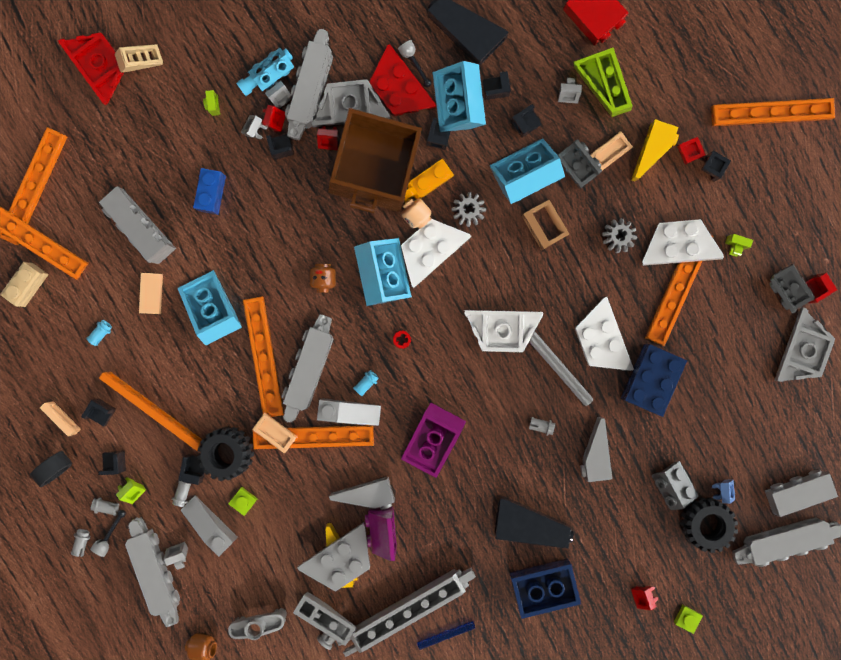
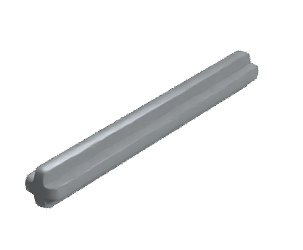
(560, 369)

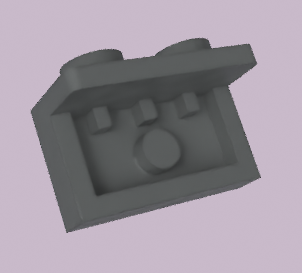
(579, 163)
(791, 288)
(675, 486)

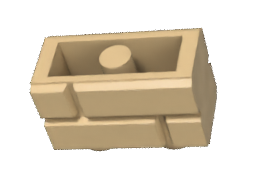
(24, 284)

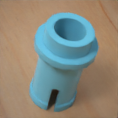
(99, 332)
(366, 382)

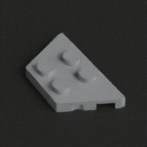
(345, 95)
(806, 349)
(340, 560)

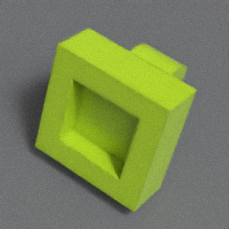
(737, 244)
(131, 491)

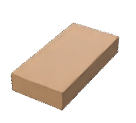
(612, 150)
(150, 293)
(60, 418)
(274, 433)

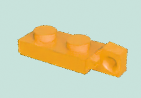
(428, 180)

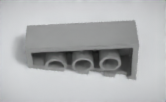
(136, 226)

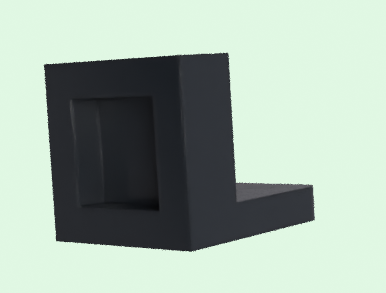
(497, 87)
(526, 121)
(436, 138)
(280, 146)
(715, 165)
(99, 412)
(113, 463)
(191, 470)

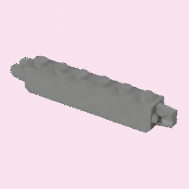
(409, 610)

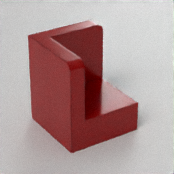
(821, 286)

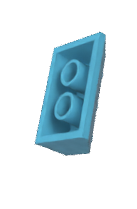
(459, 97)
(527, 170)
(382, 271)

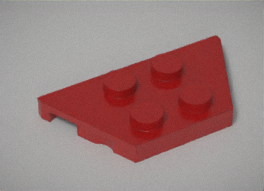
(96, 63)
(398, 86)

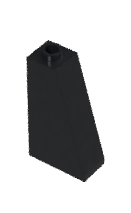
(468, 30)
(525, 525)

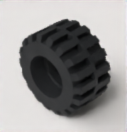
(213, 463)
(720, 536)

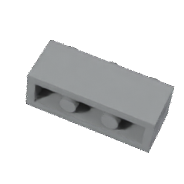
(801, 493)

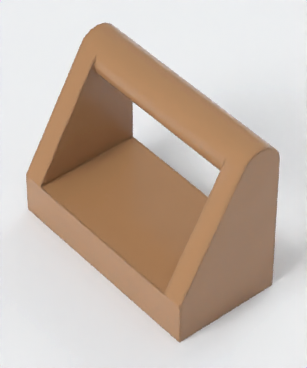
(536, 230)

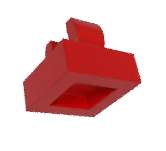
(273, 118)
(327, 138)
(691, 150)
(644, 598)

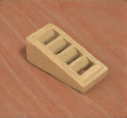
(126, 62)

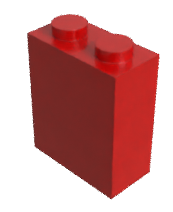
(596, 17)

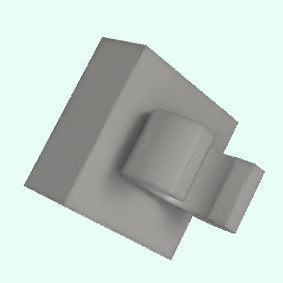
(569, 92)
(278, 94)
(251, 127)
(176, 555)

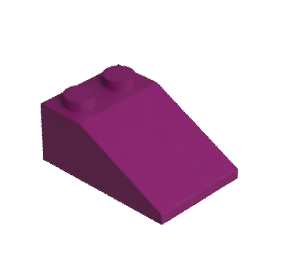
(433, 440)
(382, 532)

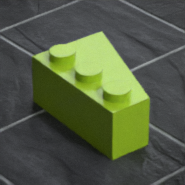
(606, 81)

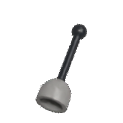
(408, 50)
(101, 546)

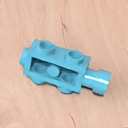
(270, 72)

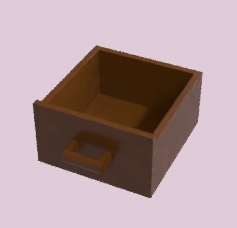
(374, 161)

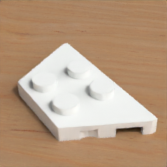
(681, 243)
(430, 248)
(503, 329)
(602, 339)

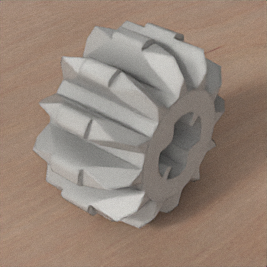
(465, 203)
(625, 240)

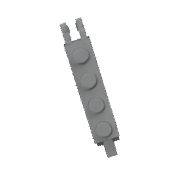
(310, 85)
(308, 369)
(787, 541)
(152, 572)

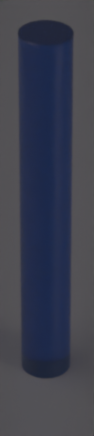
(446, 635)

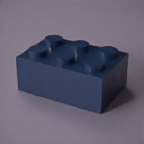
(653, 379)
(545, 588)

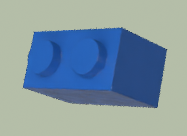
(209, 191)

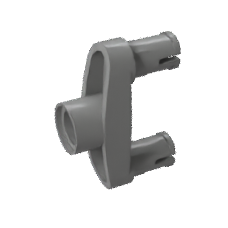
(267, 622)

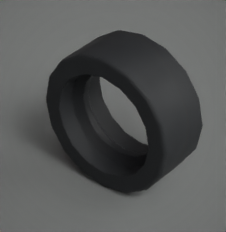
(51, 469)

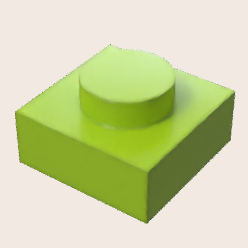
(211, 103)
(243, 501)
(688, 619)

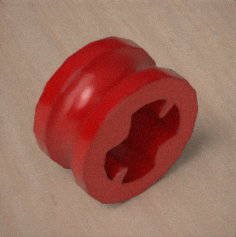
(405, 344)

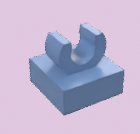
(727, 491)

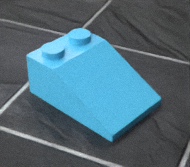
(209, 308)

